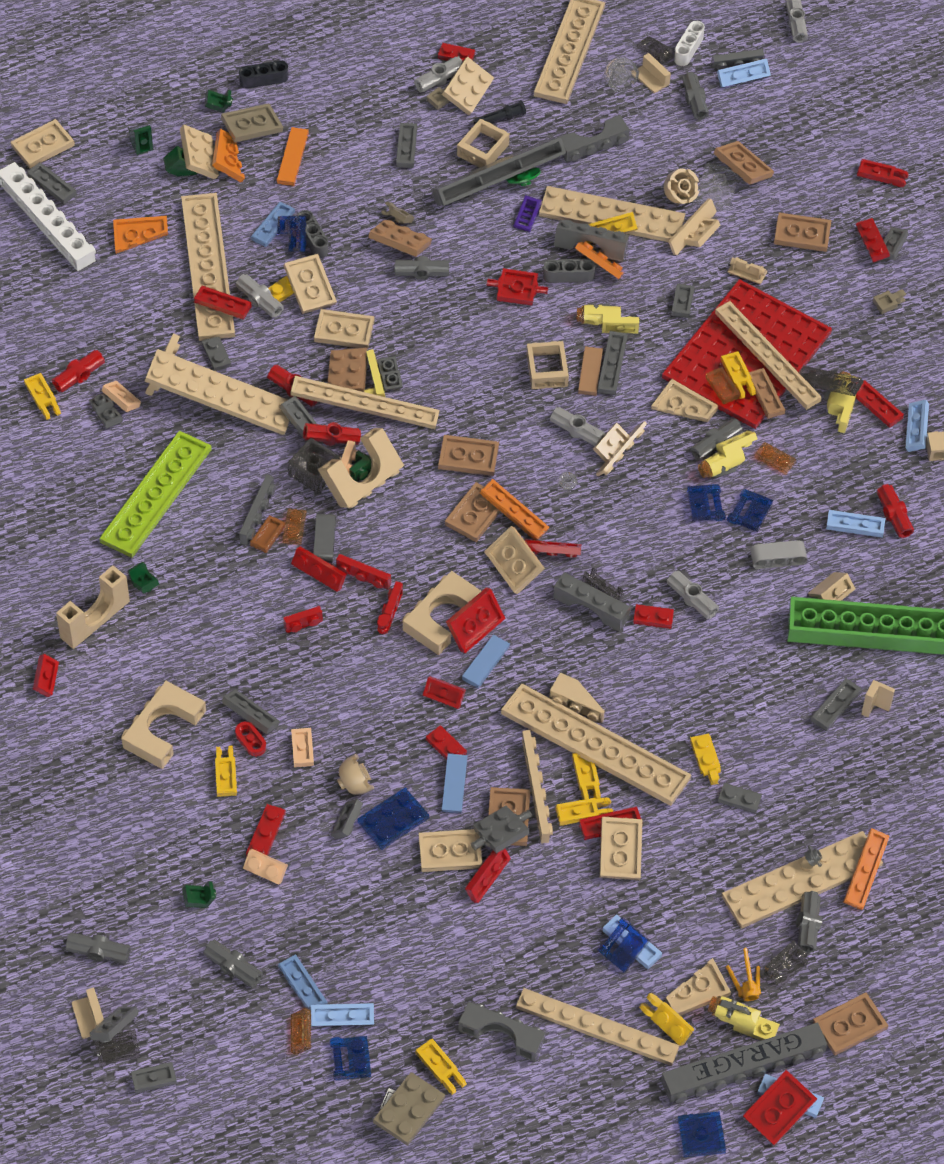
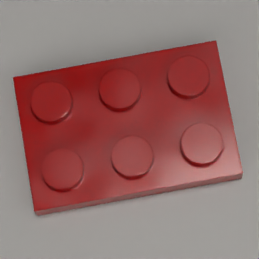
(475, 620)
(780, 1107)

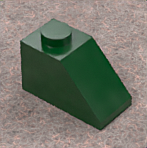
(141, 139)
(175, 163)

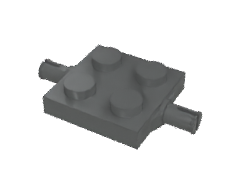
(501, 829)

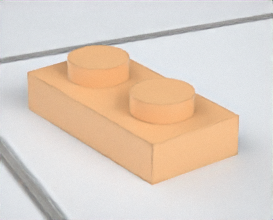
(121, 396)
(349, 455)
(302, 747)
(265, 866)

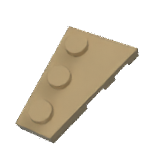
(682, 401)
(698, 989)

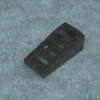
(662, 57)

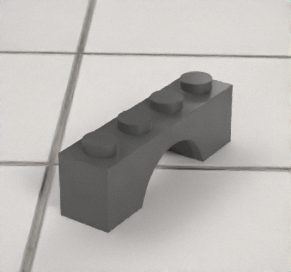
(577, 146)
(612, 243)
(610, 610)
(479, 1020)

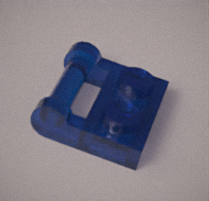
(700, 505)
(755, 513)
(628, 949)
(357, 1057)

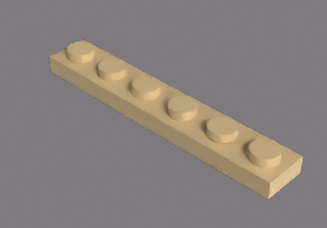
(535, 779)

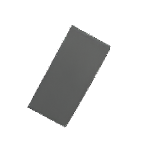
(389, 373)
(105, 410)

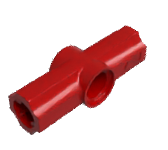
(78, 371)
(285, 380)
(324, 433)
(895, 511)

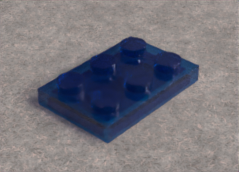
(393, 818)

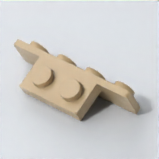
(696, 229)
(614, 443)

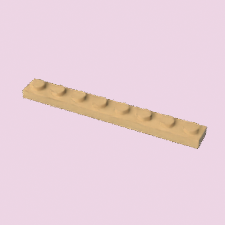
(768, 355)
(365, 402)
(597, 1026)

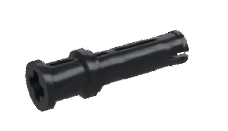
(507, 112)

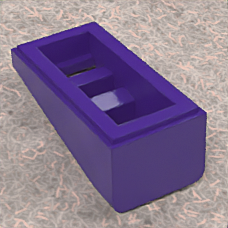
(532, 202)

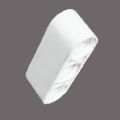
(689, 43)

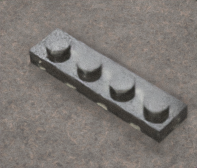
(831, 380)

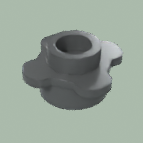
(813, 856)

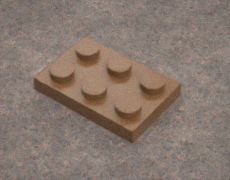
(743, 162)
(802, 232)
(400, 237)
(348, 368)
(468, 455)
(472, 514)
(515, 799)
(851, 1023)

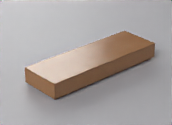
(590, 371)
(766, 394)

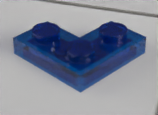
(296, 228)

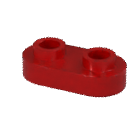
(251, 740)

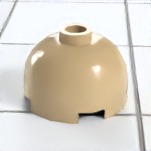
(681, 186)
(354, 776)

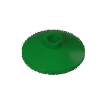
(525, 177)

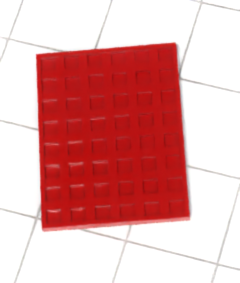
(786, 328)

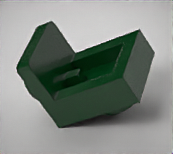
(218, 101)
(361, 468)
(142, 579)
(199, 895)

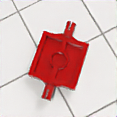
(517, 286)

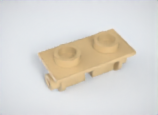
(747, 271)

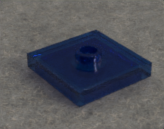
(701, 1134)

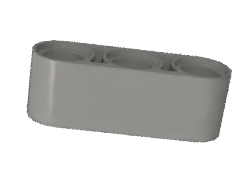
(778, 554)

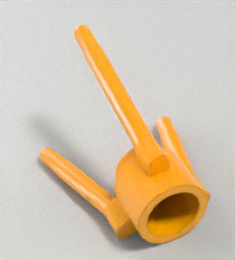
(750, 990)

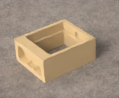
(467, 152)
(547, 379)

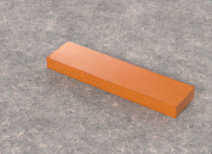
(292, 156)
(514, 510)
(866, 869)

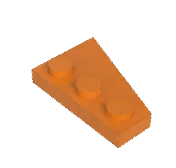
(225, 156)
(138, 231)
(600, 258)

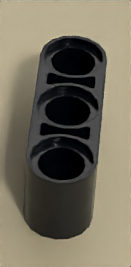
(263, 74)

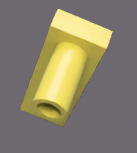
(378, 389)

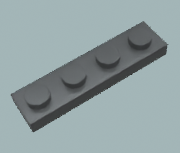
(612, 363)
(255, 514)

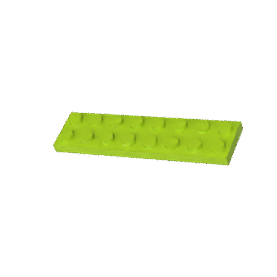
(155, 494)

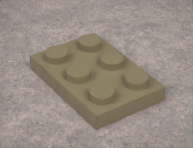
(251, 122)
(409, 1108)

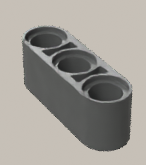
(315, 236)
(569, 270)
(325, 536)

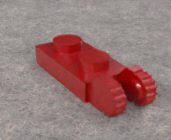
(882, 173)
(388, 611)

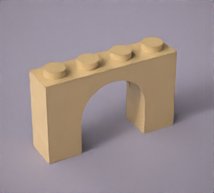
(384, 465)
(78, 625)
(420, 625)
(166, 700)

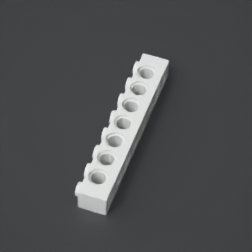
(47, 217)

